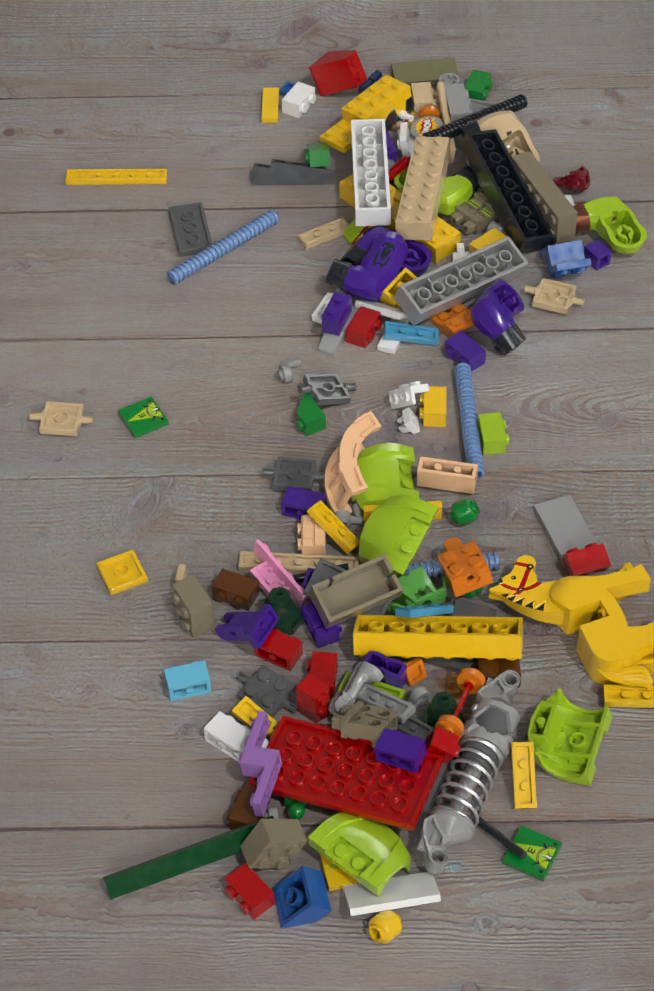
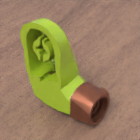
(613, 223)

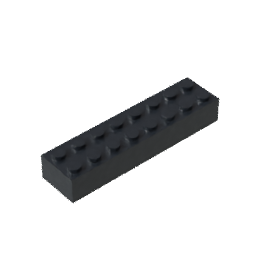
(506, 190)

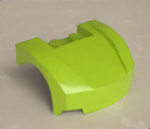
(386, 473)
(397, 531)
(567, 738)
(361, 849)

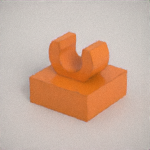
(415, 671)

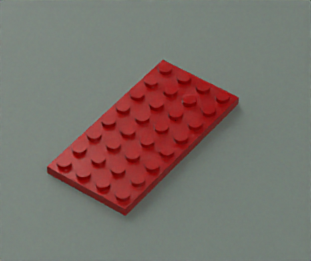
(346, 777)

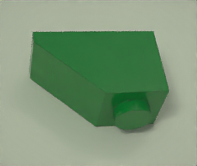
(310, 416)

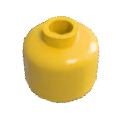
(384, 926)

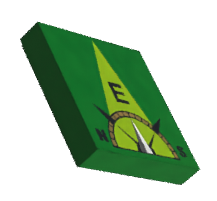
(143, 417)
(540, 853)

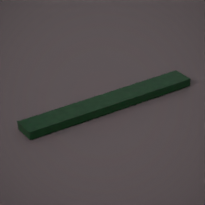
(178, 861)

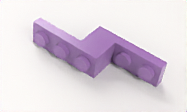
(260, 763)

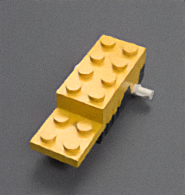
(383, 100)

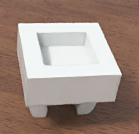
(408, 422)

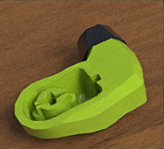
(456, 188)

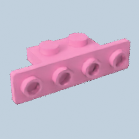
(273, 575)

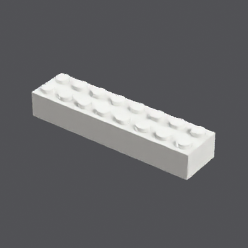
(370, 172)

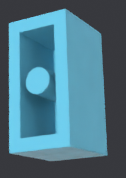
(187, 680)

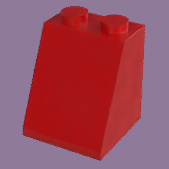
(337, 72)

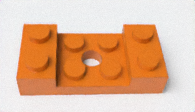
(453, 322)

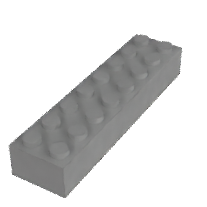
(460, 280)

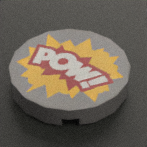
(424, 125)

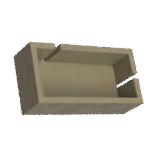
(355, 591)

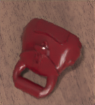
(575, 180)

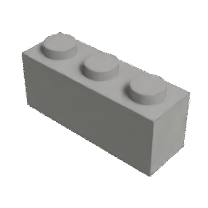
(458, 101)

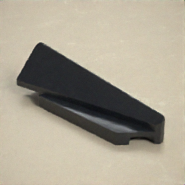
(291, 173)

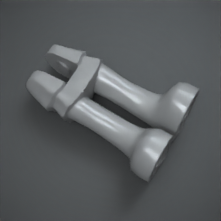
(361, 674)

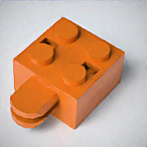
(464, 566)

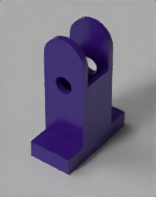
(248, 626)

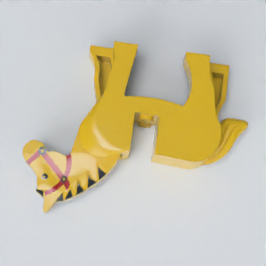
(590, 605)

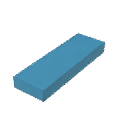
(411, 333)
(424, 610)

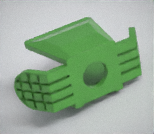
(416, 592)

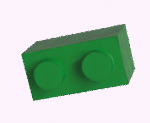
(479, 85)
(317, 154)

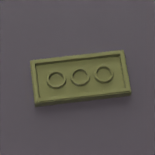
(423, 70)

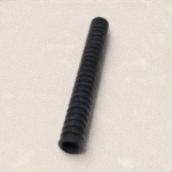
(454, 128)

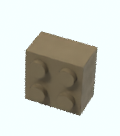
(193, 606)
(273, 843)

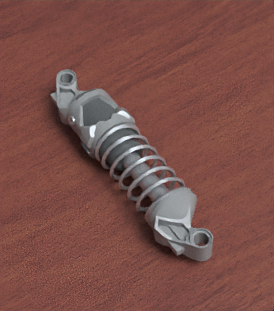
(482, 750)

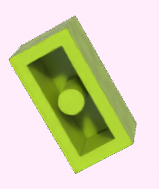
(492, 433)

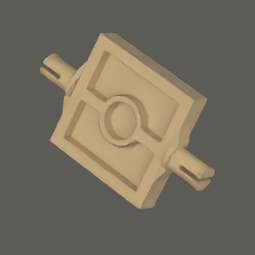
(554, 296)
(61, 418)

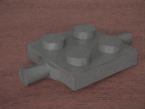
(327, 389)
(294, 473)
(268, 690)

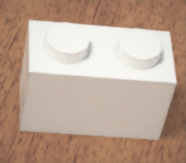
(298, 100)

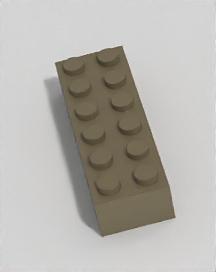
(550, 200)

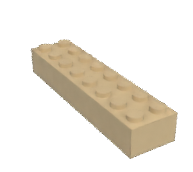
(423, 188)

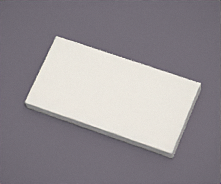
(398, 893)

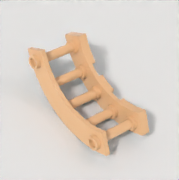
(342, 465)

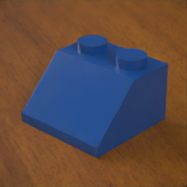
(301, 898)

